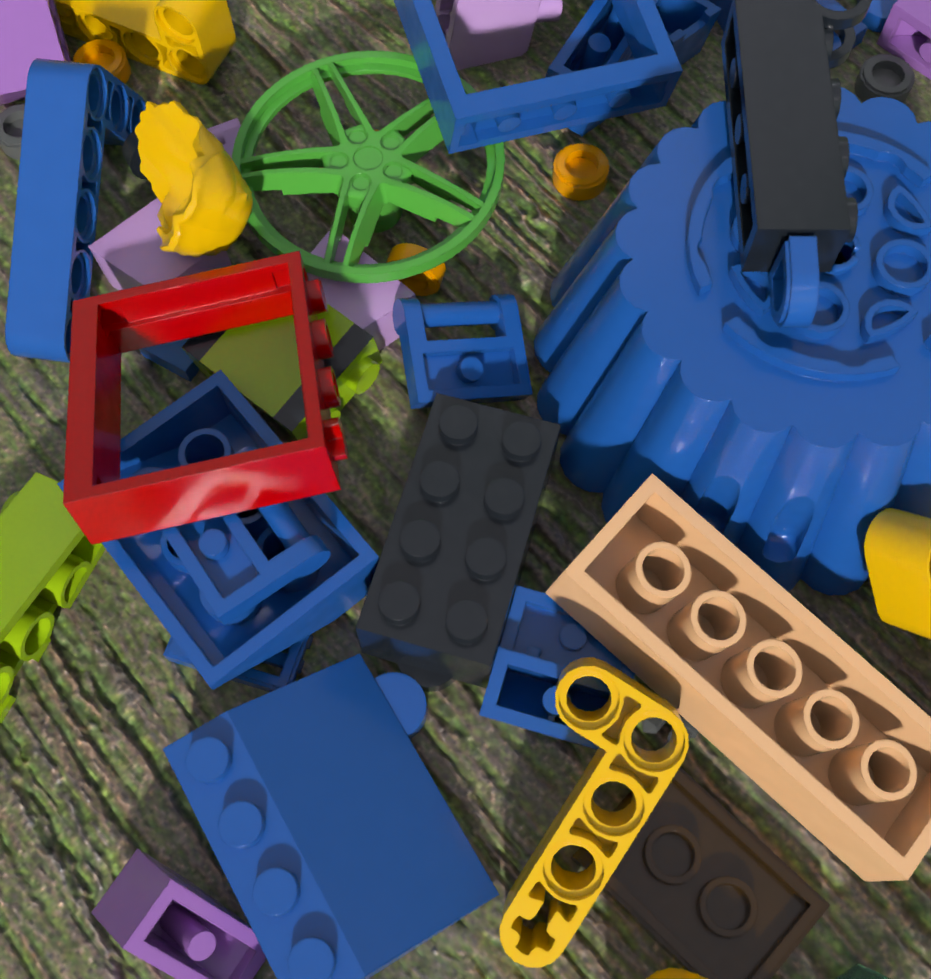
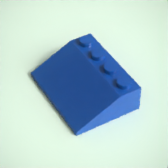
(204, 426)
(329, 826)

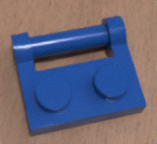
(463, 368)
(232, 566)

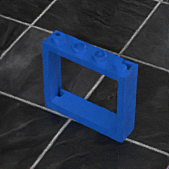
(548, 102)

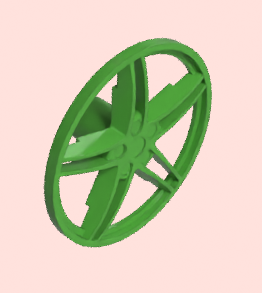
(365, 170)

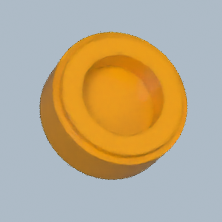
(108, 55)
(580, 171)
(423, 283)

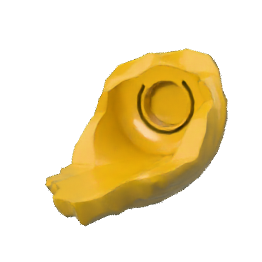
(194, 180)

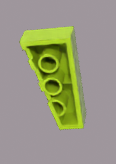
(41, 567)

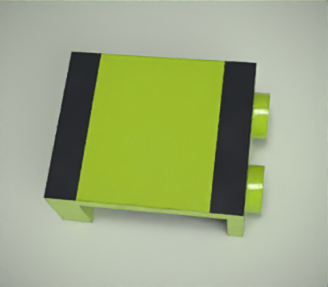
(266, 369)

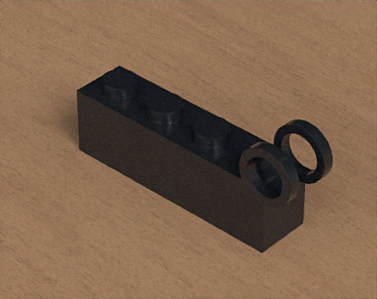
(785, 126)

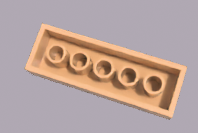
(759, 679)

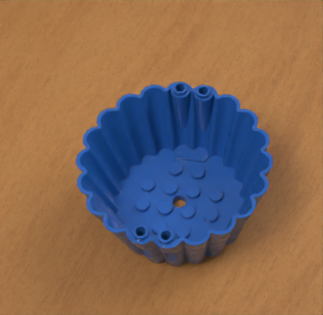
(681, 373)

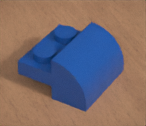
(528, 664)

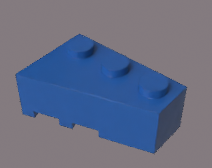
(601, 40)

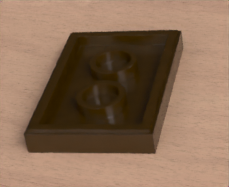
(710, 888)

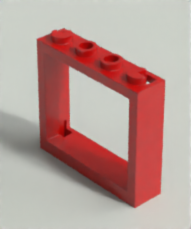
(174, 311)

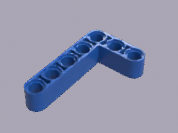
(65, 125)

